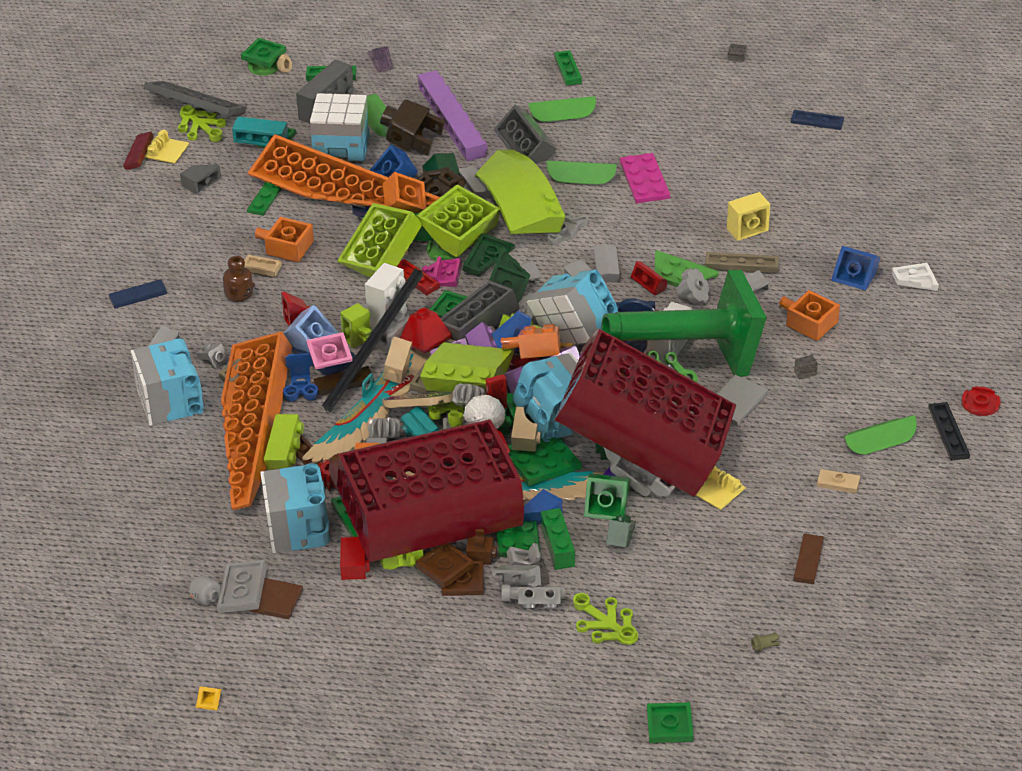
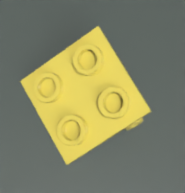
(165, 148)
(720, 488)

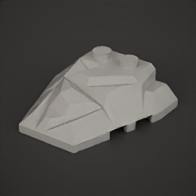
(640, 479)

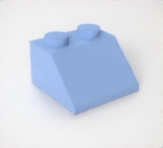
(307, 326)

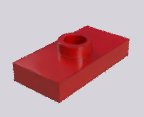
(497, 388)

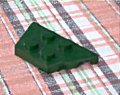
(510, 274)

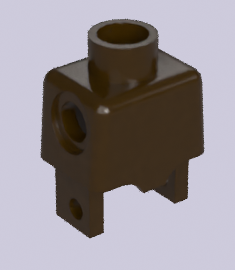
(407, 124)

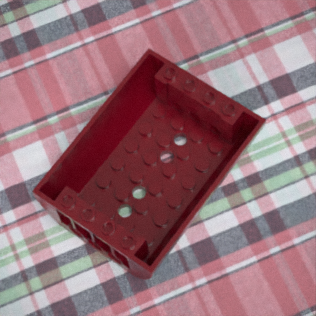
(643, 420)
(438, 500)

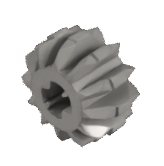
(465, 392)
(384, 428)

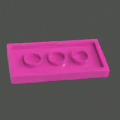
(644, 178)

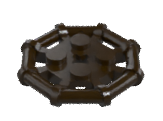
(441, 184)

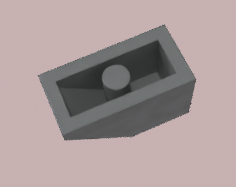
(200, 177)

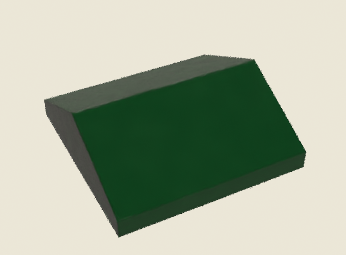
(442, 160)

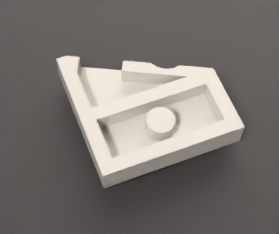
(915, 276)

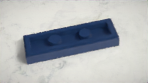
(817, 119)
(137, 293)

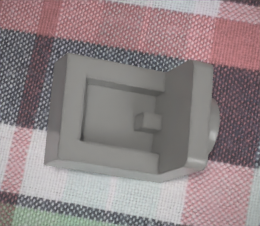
(214, 353)
(524, 557)

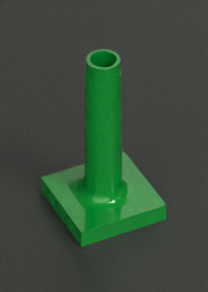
(734, 324)

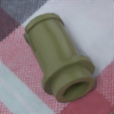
(765, 641)

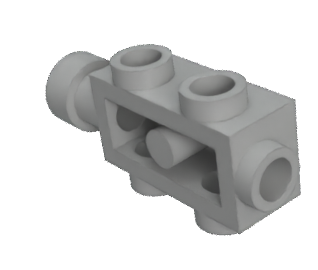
(539, 595)

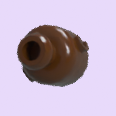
(237, 280)

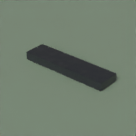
(949, 431)

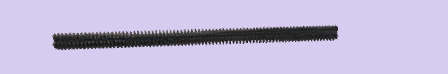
(372, 340)

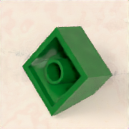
(606, 496)

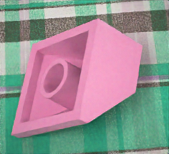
(329, 350)

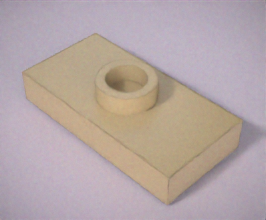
(262, 265)
(838, 481)

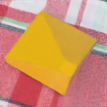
(208, 698)

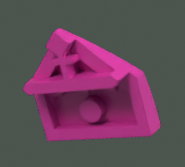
(445, 271)

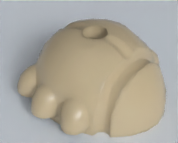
(284, 63)

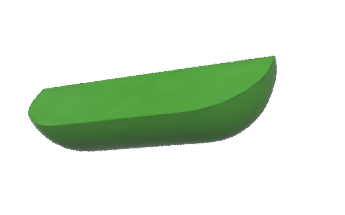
(563, 109)
(375, 110)
(581, 172)
(881, 435)

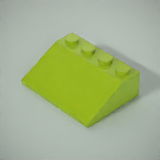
(459, 219)
(380, 239)
(464, 364)

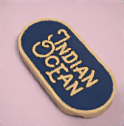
(417, 399)

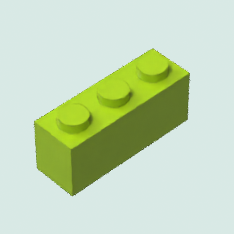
(283, 441)

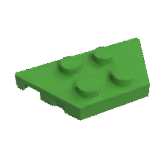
(672, 267)

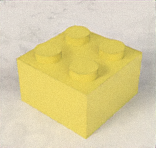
(748, 216)

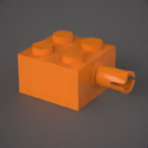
(287, 238)
(811, 314)
(535, 341)

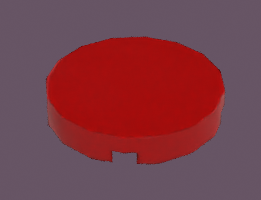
(980, 401)

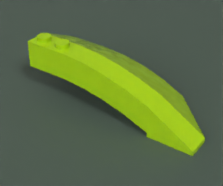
(522, 193)

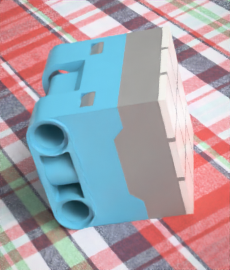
(340, 125)
(573, 305)
(167, 381)
(542, 391)
(296, 508)

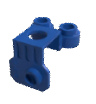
(299, 368)

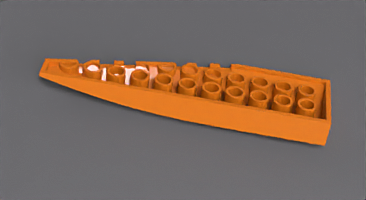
(319, 174)
(251, 410)

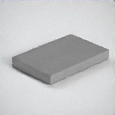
(743, 394)
(242, 586)

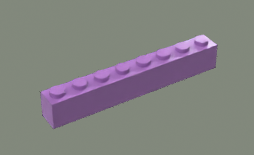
(457, 121)

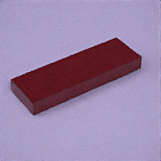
(138, 150)

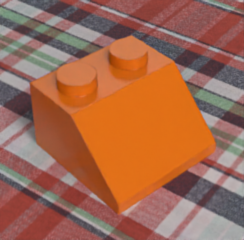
(404, 193)

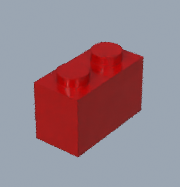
(353, 559)

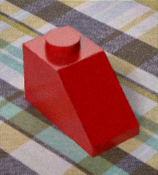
(292, 307)

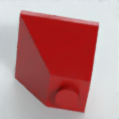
(425, 330)

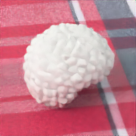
(485, 408)

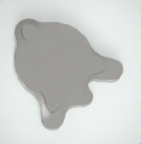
(568, 230)

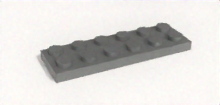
(197, 99)

